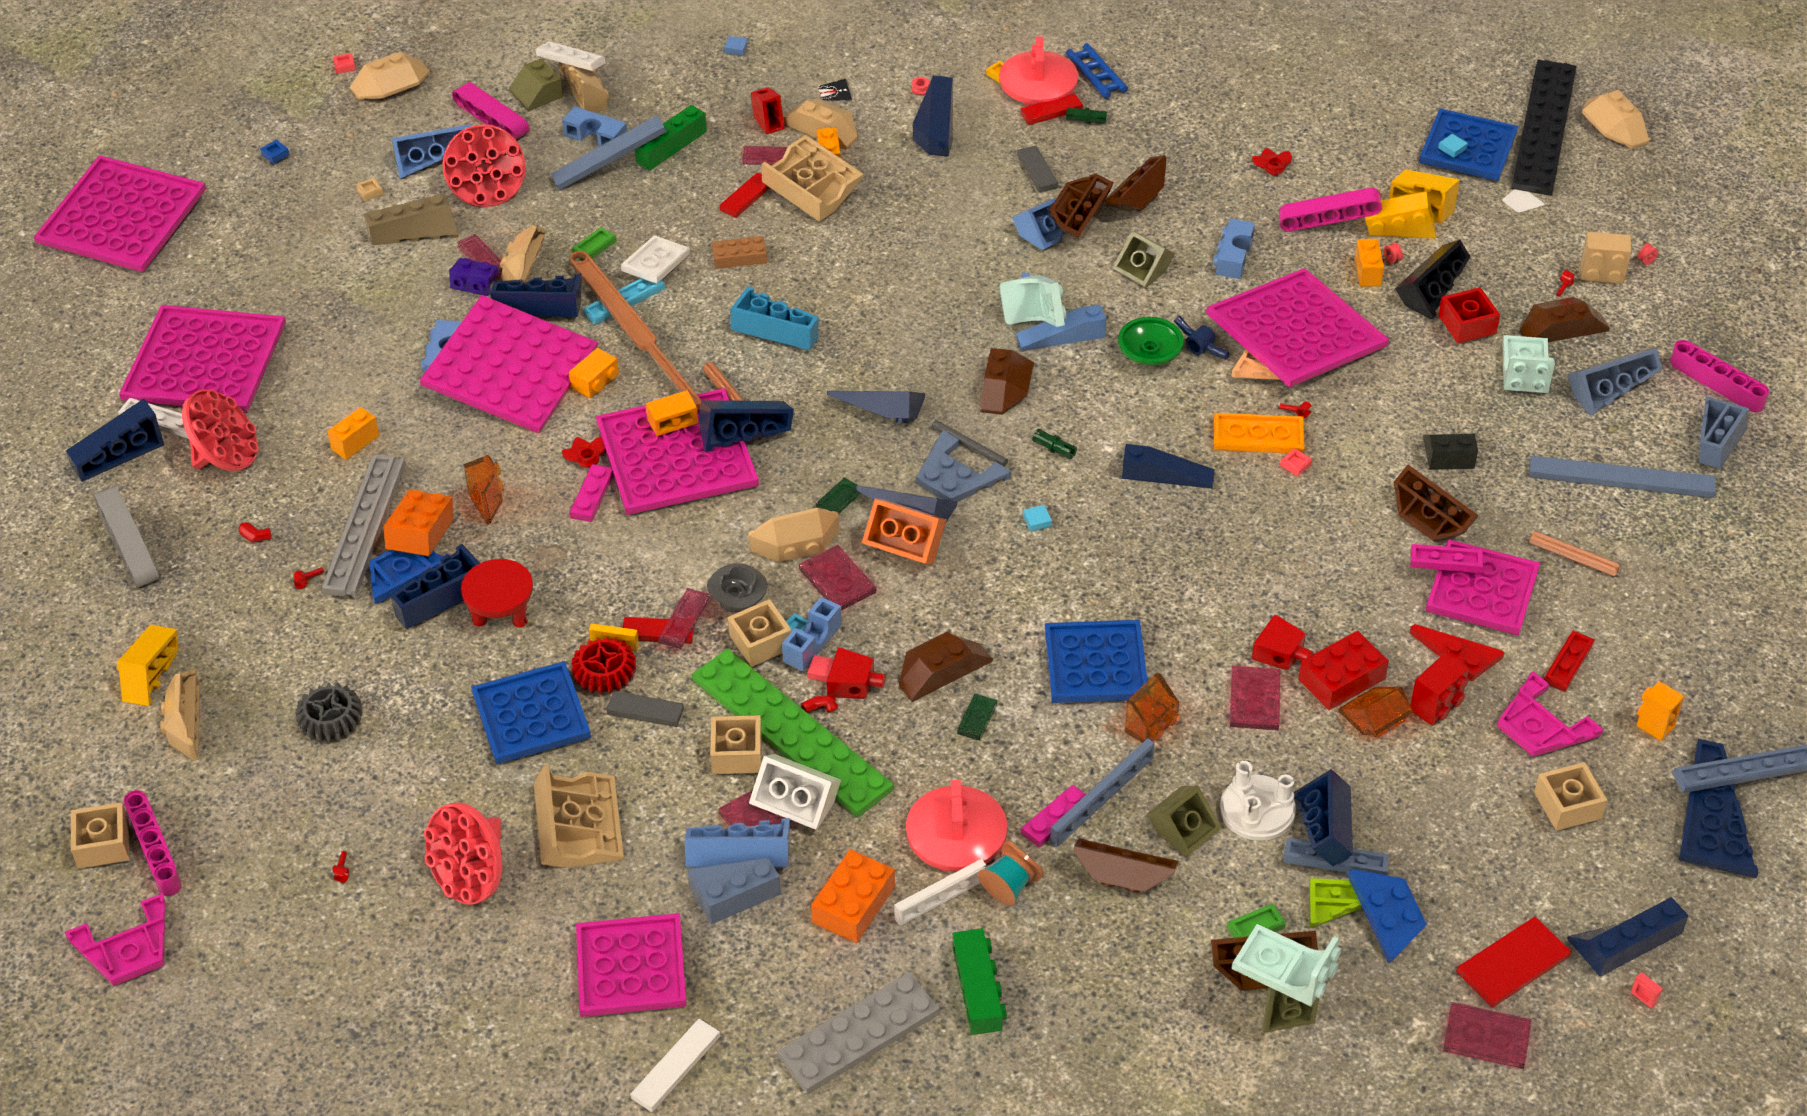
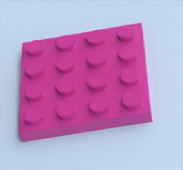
(1489, 598)
(630, 965)

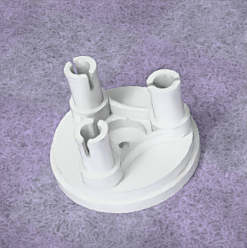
(1258, 804)

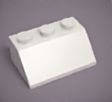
(794, 791)

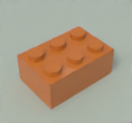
(418, 522)
(904, 531)
(853, 895)

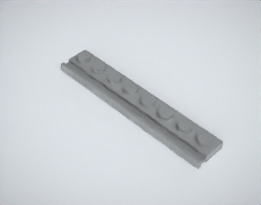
(363, 526)

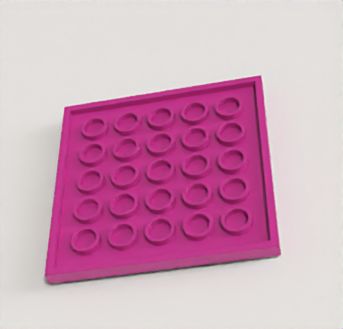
(120, 213)
(1297, 327)
(203, 351)
(508, 363)
(670, 466)

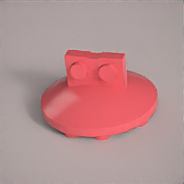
(1038, 75)
(484, 165)
(218, 431)
(956, 827)
(464, 852)

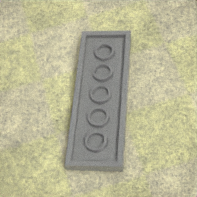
(858, 1033)

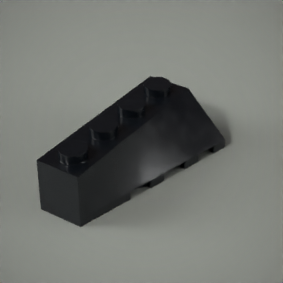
(1433, 279)

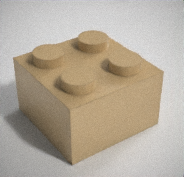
(1605, 257)
(758, 632)
(736, 744)
(1570, 796)
(99, 835)

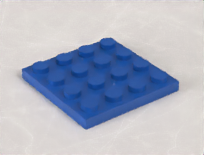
(1487, 144)
(1095, 660)
(530, 712)

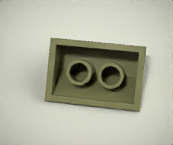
(1286, 1012)

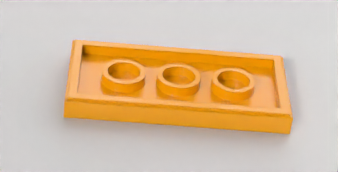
(1258, 433)

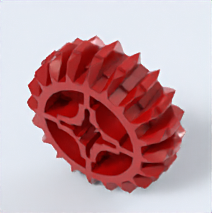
(589, 667)

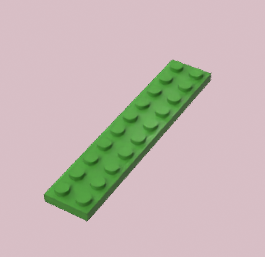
(792, 730)

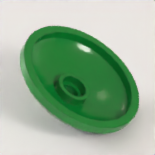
(1150, 340)

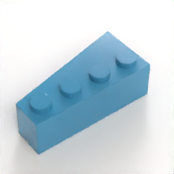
(773, 320)

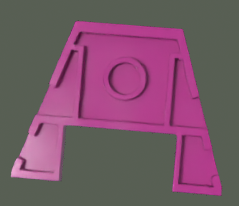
(1536, 727)
(130, 951)

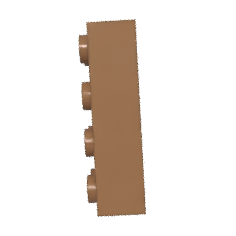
(739, 252)

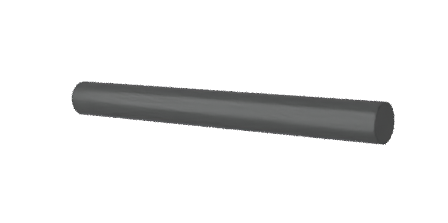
(984, 451)

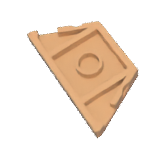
(1251, 367)

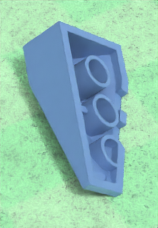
(1079, 326)

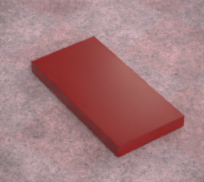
(1513, 961)

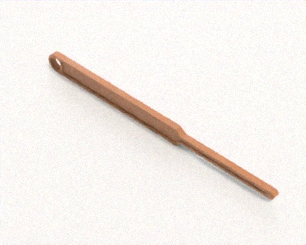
(627, 317)

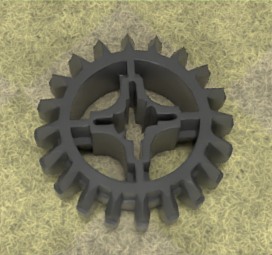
(327, 708)

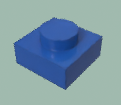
(274, 151)

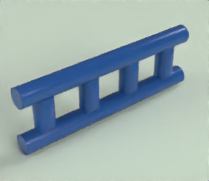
(1096, 79)

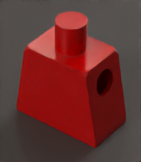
(764, 104)
(1280, 644)
(852, 675)

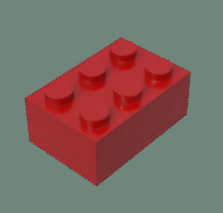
(1343, 670)

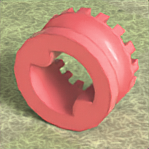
(924, 82)
(1393, 253)
(1647, 254)

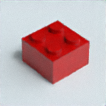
(1469, 315)
(1439, 689)

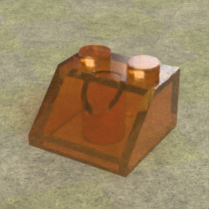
(484, 486)
(1151, 710)
(1377, 710)

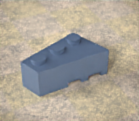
(1721, 431)
(733, 887)

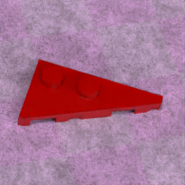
(1472, 654)

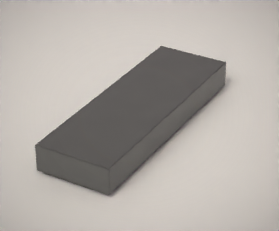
(1037, 169)
(645, 709)

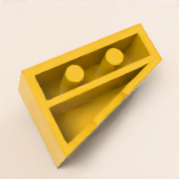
(1441, 191)
(1404, 217)
(144, 663)

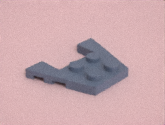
(952, 479)

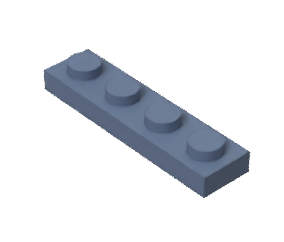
(1301, 853)

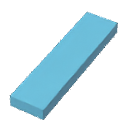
(632, 294)

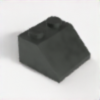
(1451, 451)

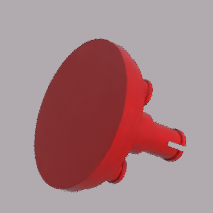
(497, 591)

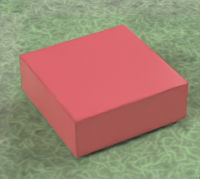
(344, 63)
(1296, 462)
(819, 668)
(1646, 990)

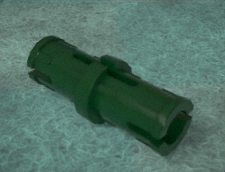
(1086, 115)
(1054, 444)

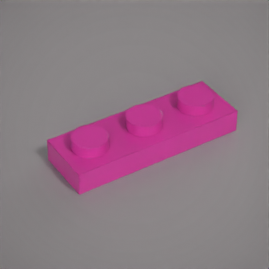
(591, 493)
(1446, 558)
(1039, 827)

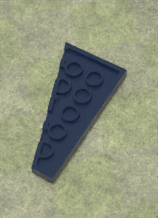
(1715, 824)

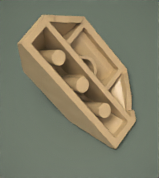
(388, 76)
(819, 114)
(1617, 119)
(522, 254)
(795, 534)
(182, 713)

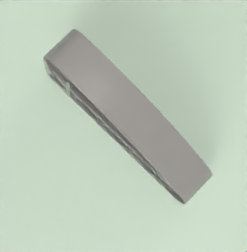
(125, 536)

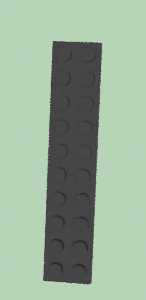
(1544, 127)

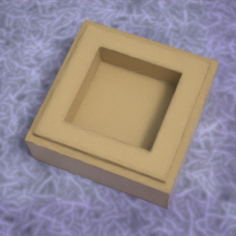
(369, 189)

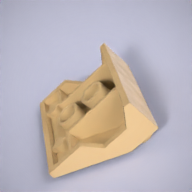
(811, 178)
(577, 819)

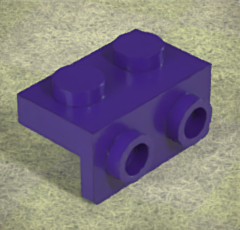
(472, 276)

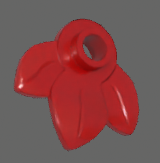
(1271, 162)
(584, 452)

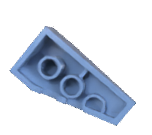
(1038, 226)

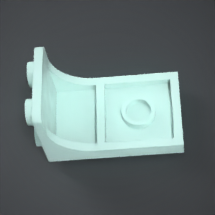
(1032, 300)
(1526, 364)
(1287, 964)

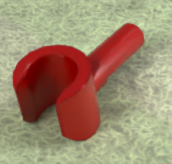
(1567, 279)
(1301, 411)
(300, 577)
(341, 872)

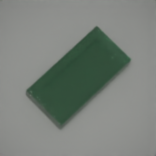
(839, 496)
(977, 717)

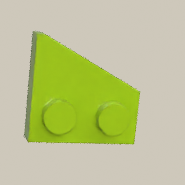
(1330, 900)

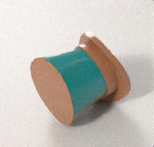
(1009, 874)

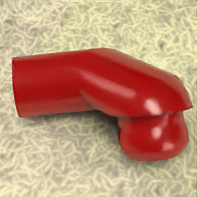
(252, 534)
(818, 702)

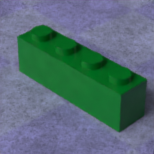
(681, 131)
(978, 981)

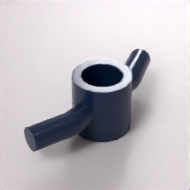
(1200, 339)

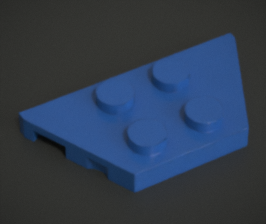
(396, 569)
(1389, 910)

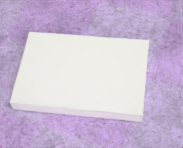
(655, 259)

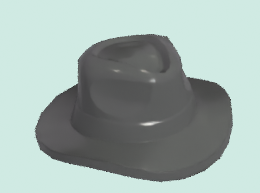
(737, 587)

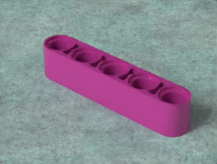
(489, 110)
(1330, 209)
(1719, 376)
(152, 843)

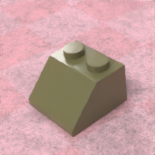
(536, 85)
(1142, 259)
(1185, 819)

